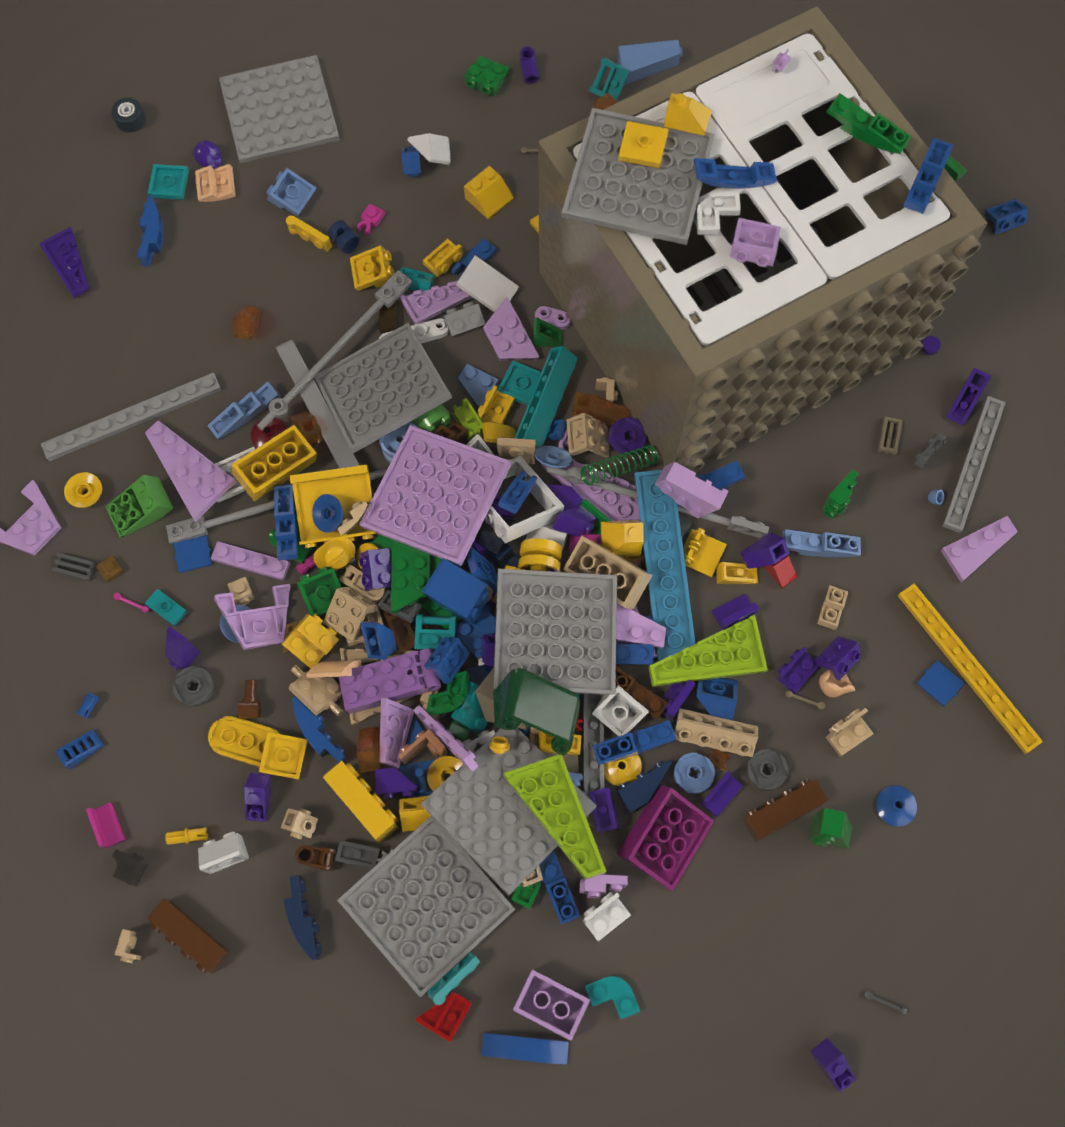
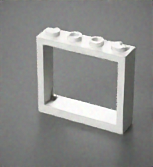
(542, 494)

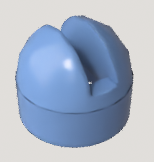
(936, 497)

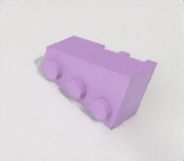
(689, 491)

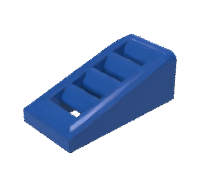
(76, 759)

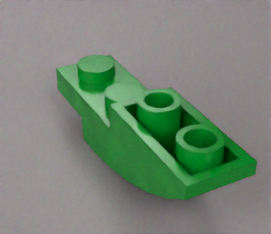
(867, 128)

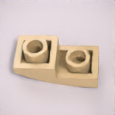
(357, 513)
(832, 607)

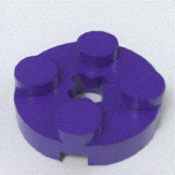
(617, 438)

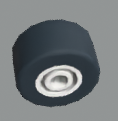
(128, 114)

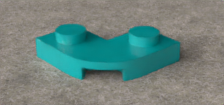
(614, 989)

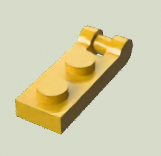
(309, 233)

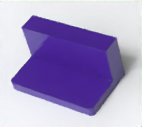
(734, 611)
(721, 794)
(605, 813)

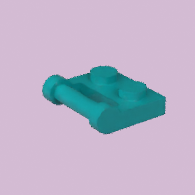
(614, 81)
(430, 638)

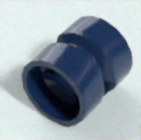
(343, 236)

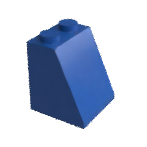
(458, 591)

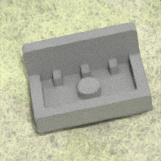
(464, 319)

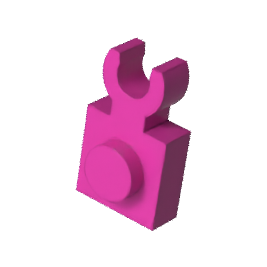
(370, 217)

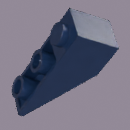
(638, 793)

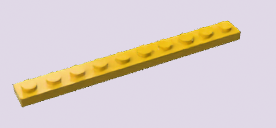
(970, 669)

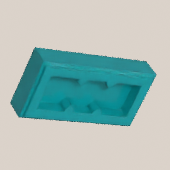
(166, 607)

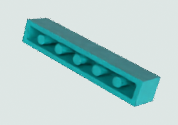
(547, 395)

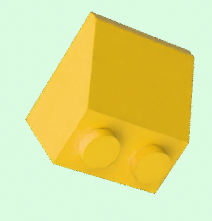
(488, 192)

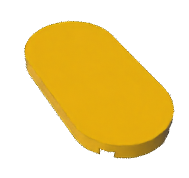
(239, 739)

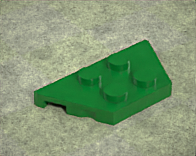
(409, 575)

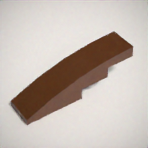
(402, 631)

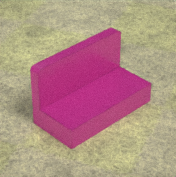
(106, 825)

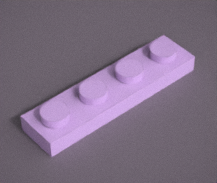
(250, 561)

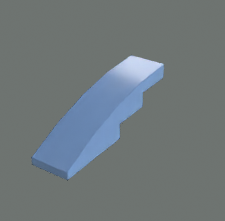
(243, 411)

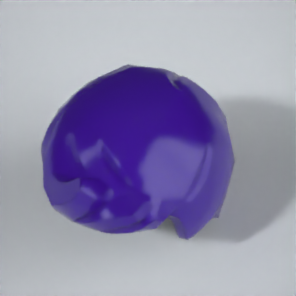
(207, 154)

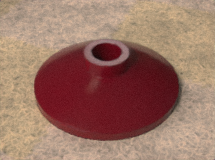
(259, 436)

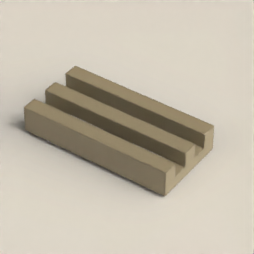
(887, 449)

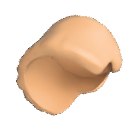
(834, 688)

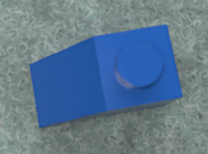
(411, 161)
(378, 640)

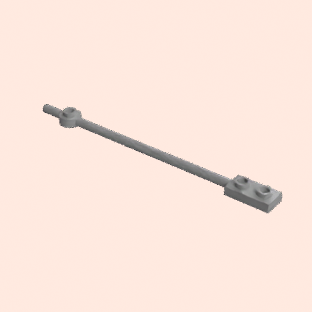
(385, 296)
(737, 523)
(190, 529)

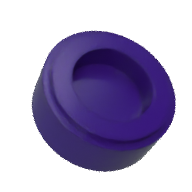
(931, 345)

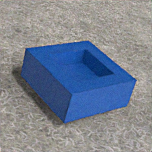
(557, 430)

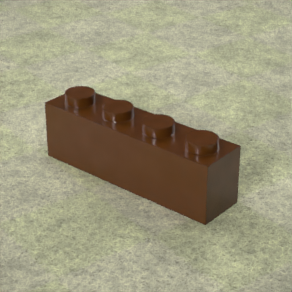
(786, 809)
(188, 935)

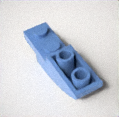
(822, 544)

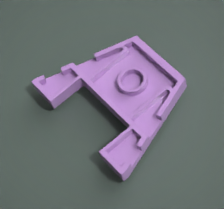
(35, 526)
(257, 626)

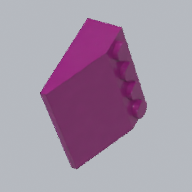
(665, 837)

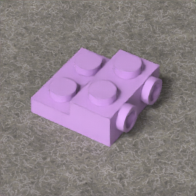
(755, 242)
(597, 885)

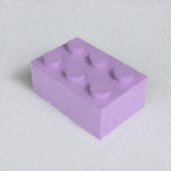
(551, 1005)

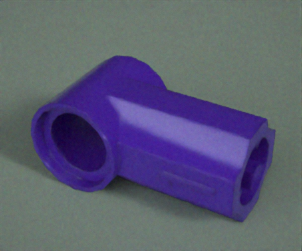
(528, 65)

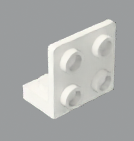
(605, 917)

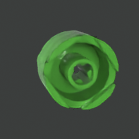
(433, 419)

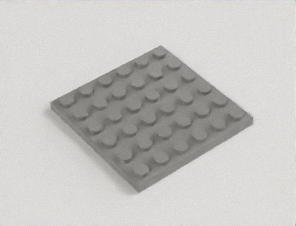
(278, 109)
(633, 195)
(381, 387)
(557, 628)
(491, 818)
(426, 905)

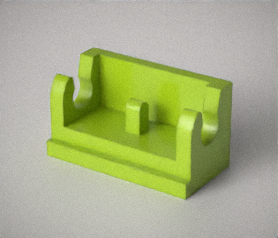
(468, 418)

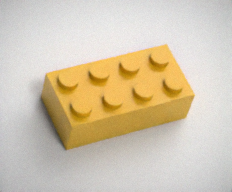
(274, 463)
(358, 799)

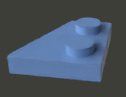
(476, 383)

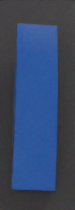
(928, 176)
(285, 522)

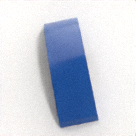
(734, 177)
(525, 1048)

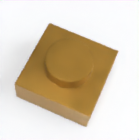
(110, 568)

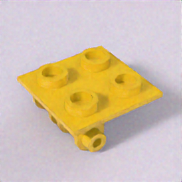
(702, 552)

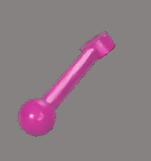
(117, 596)

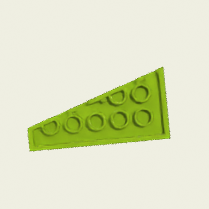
(722, 655)
(554, 802)

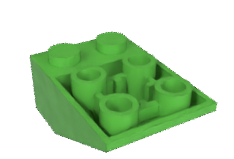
(139, 505)

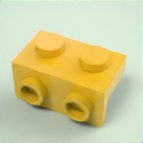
(443, 257)
(495, 407)

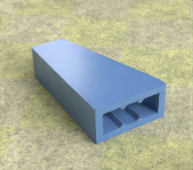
(649, 58)

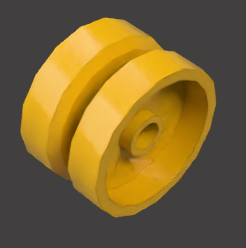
(540, 555)

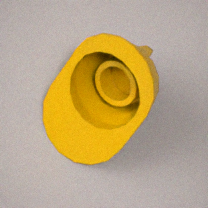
(335, 553)

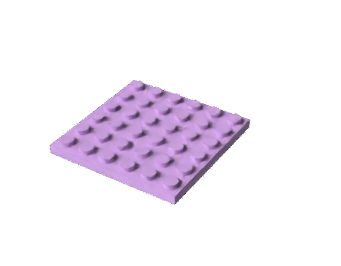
(435, 495)

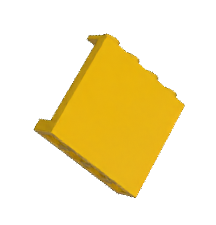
(346, 484)

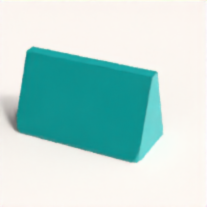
(420, 280)

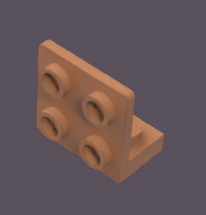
(423, 740)

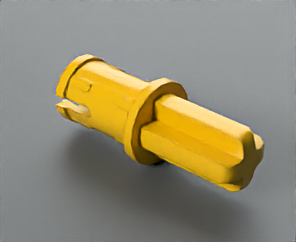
(186, 835)

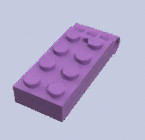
(388, 680)

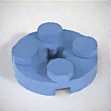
(697, 762)

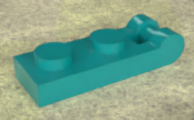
(452, 978)

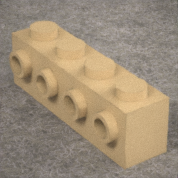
(716, 732)

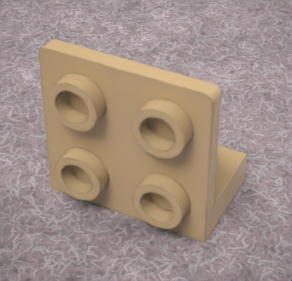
(587, 434)
(348, 611)
(849, 734)

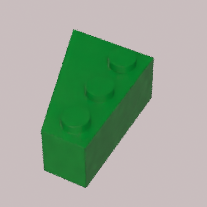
(830, 828)

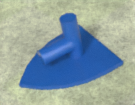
(418, 775)

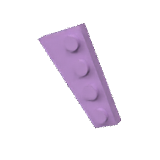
(433, 302)
(973, 550)
(447, 739)

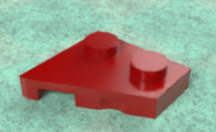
(447, 1017)

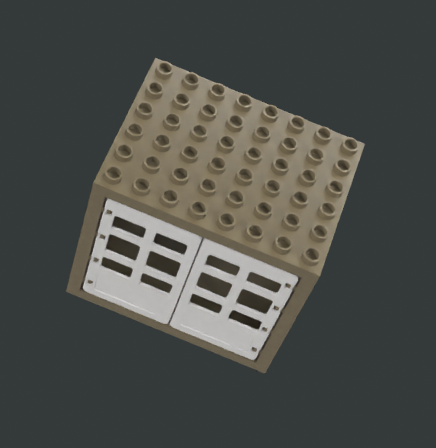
(787, 335)

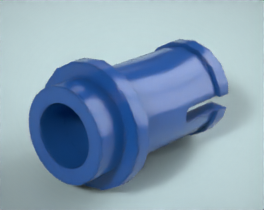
(87, 705)

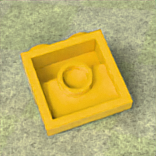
(371, 268)
(310, 640)

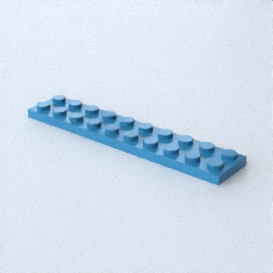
(665, 563)

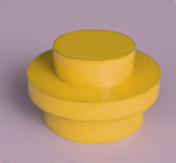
(499, 745)

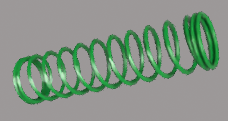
(655, 459)

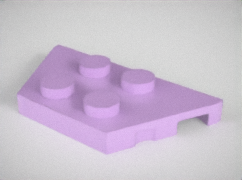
(509, 335)

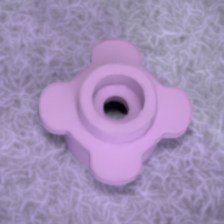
(781, 61)

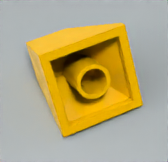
(687, 114)
(623, 537)

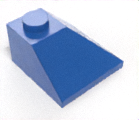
(718, 696)

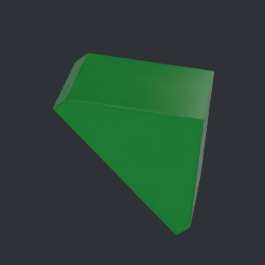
(546, 334)

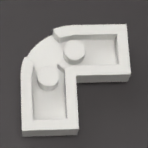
(714, 206)

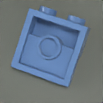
(290, 192)

